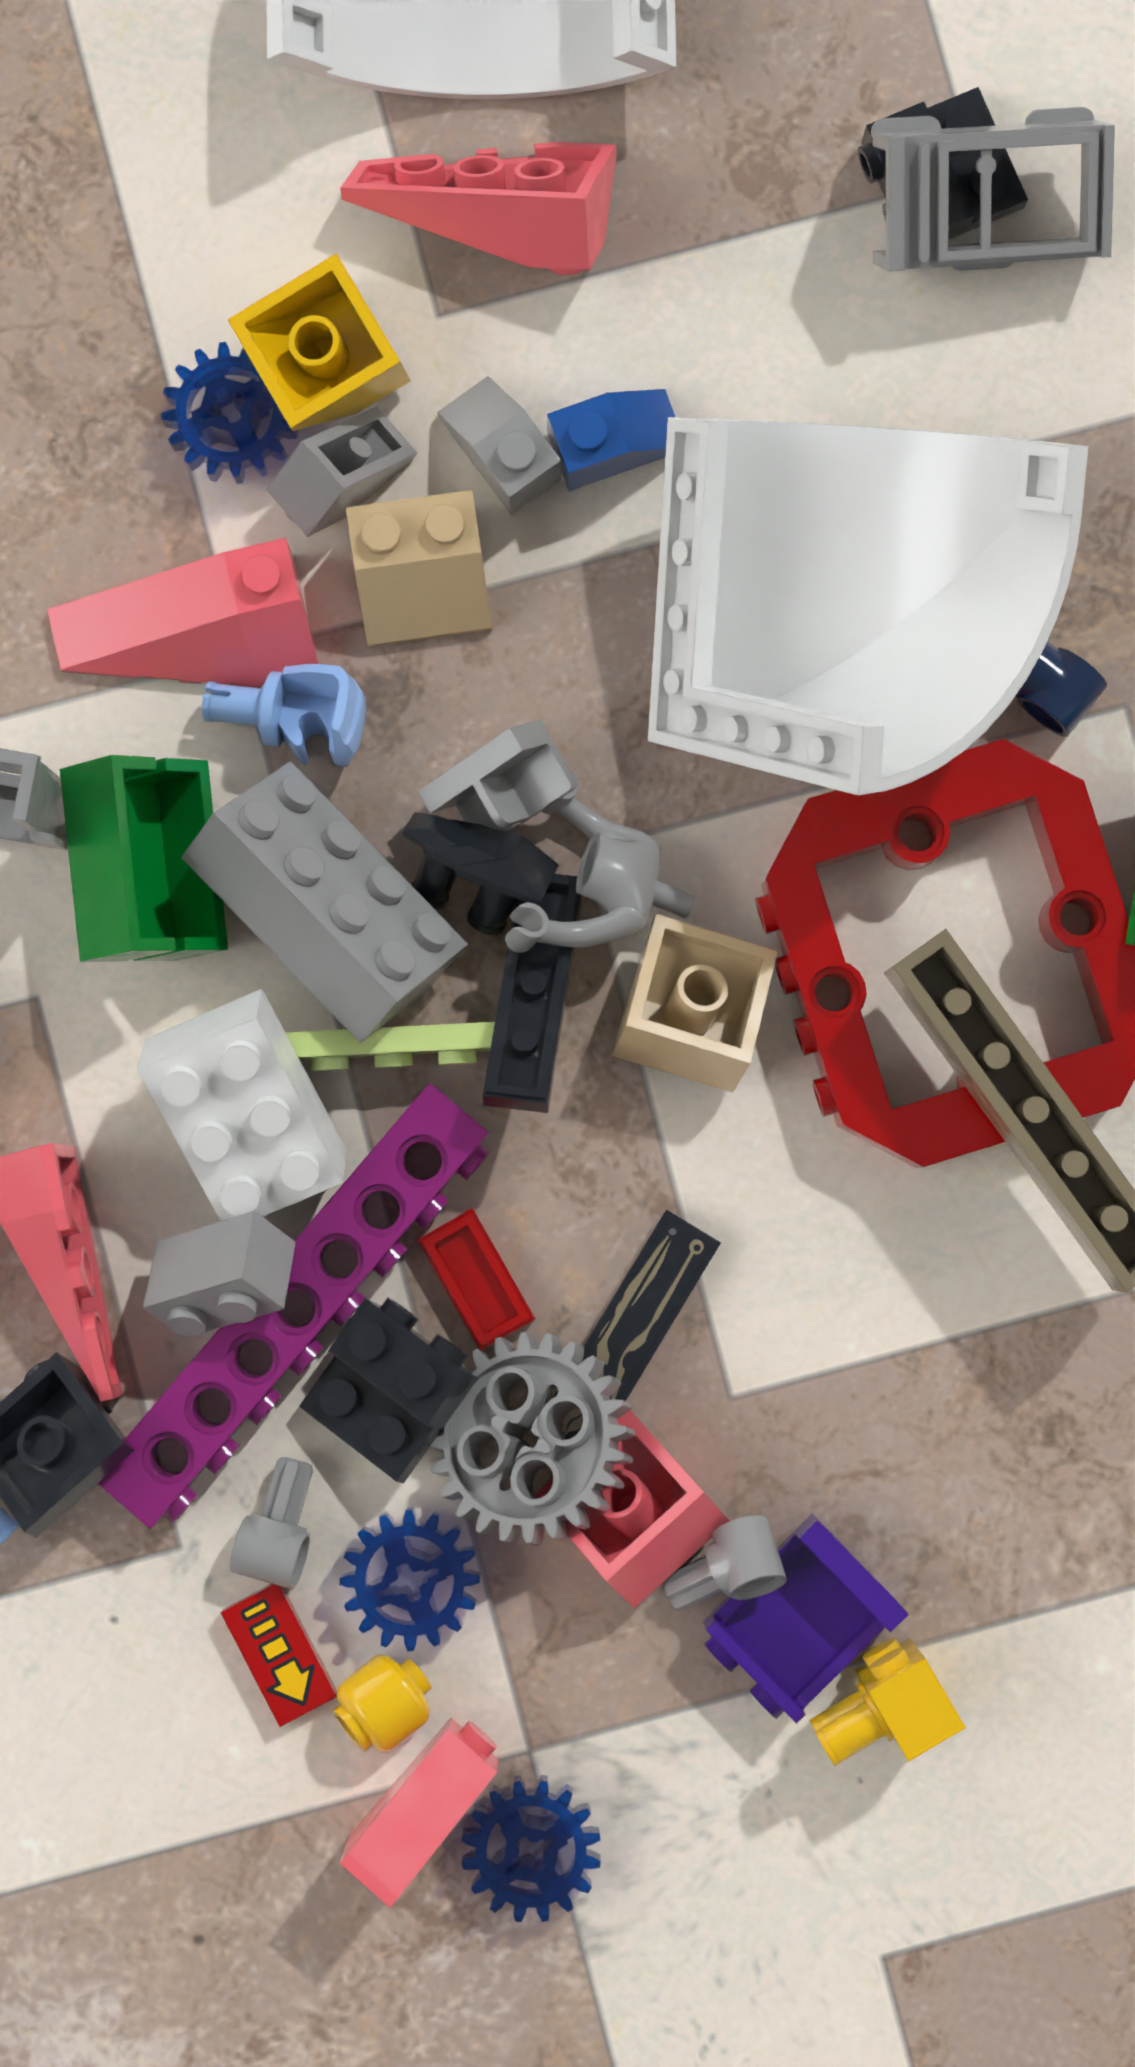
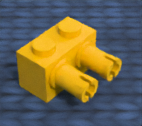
(894, 1700)

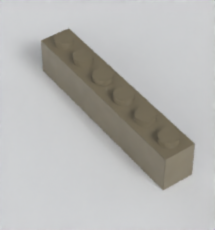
(1022, 1103)

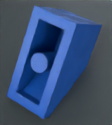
(609, 434)

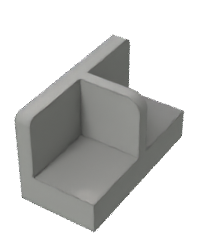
(504, 780)

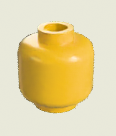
(383, 1703)

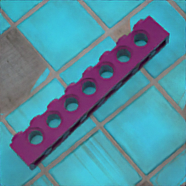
(157, 1493)

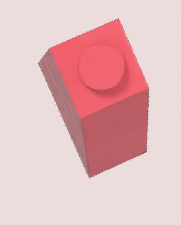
(420, 1810)

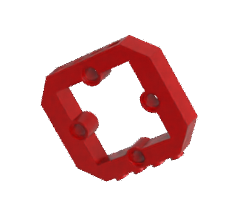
(1079, 871)

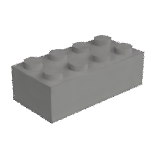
(324, 900)

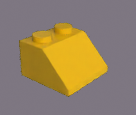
(319, 347)

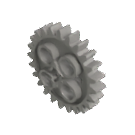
(578, 1464)

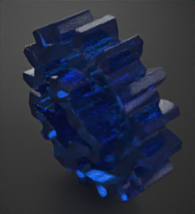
(211, 426)
(420, 1605)
(546, 1871)

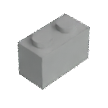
(219, 1275)

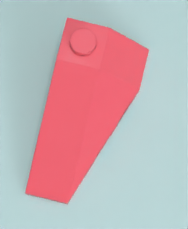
(523, 209)
(195, 624)
(52, 1234)

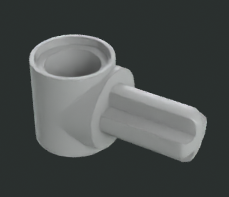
(272, 1543)
(738, 1562)

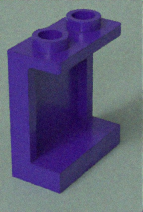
(808, 1627)

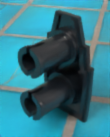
(498, 860)

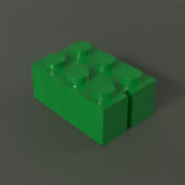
(125, 848)

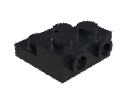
(964, 180)
(389, 1387)
(54, 1443)

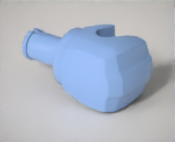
(294, 707)

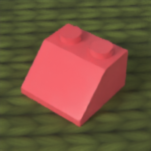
(650, 1522)

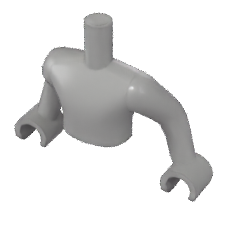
(616, 872)

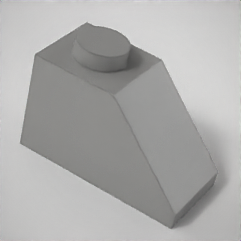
(502, 443)
(339, 470)

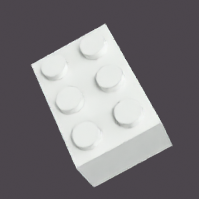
(243, 1109)

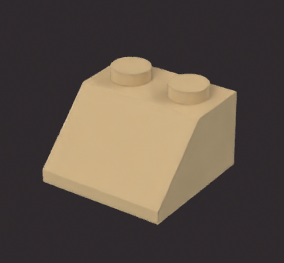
(419, 568)
(695, 1003)

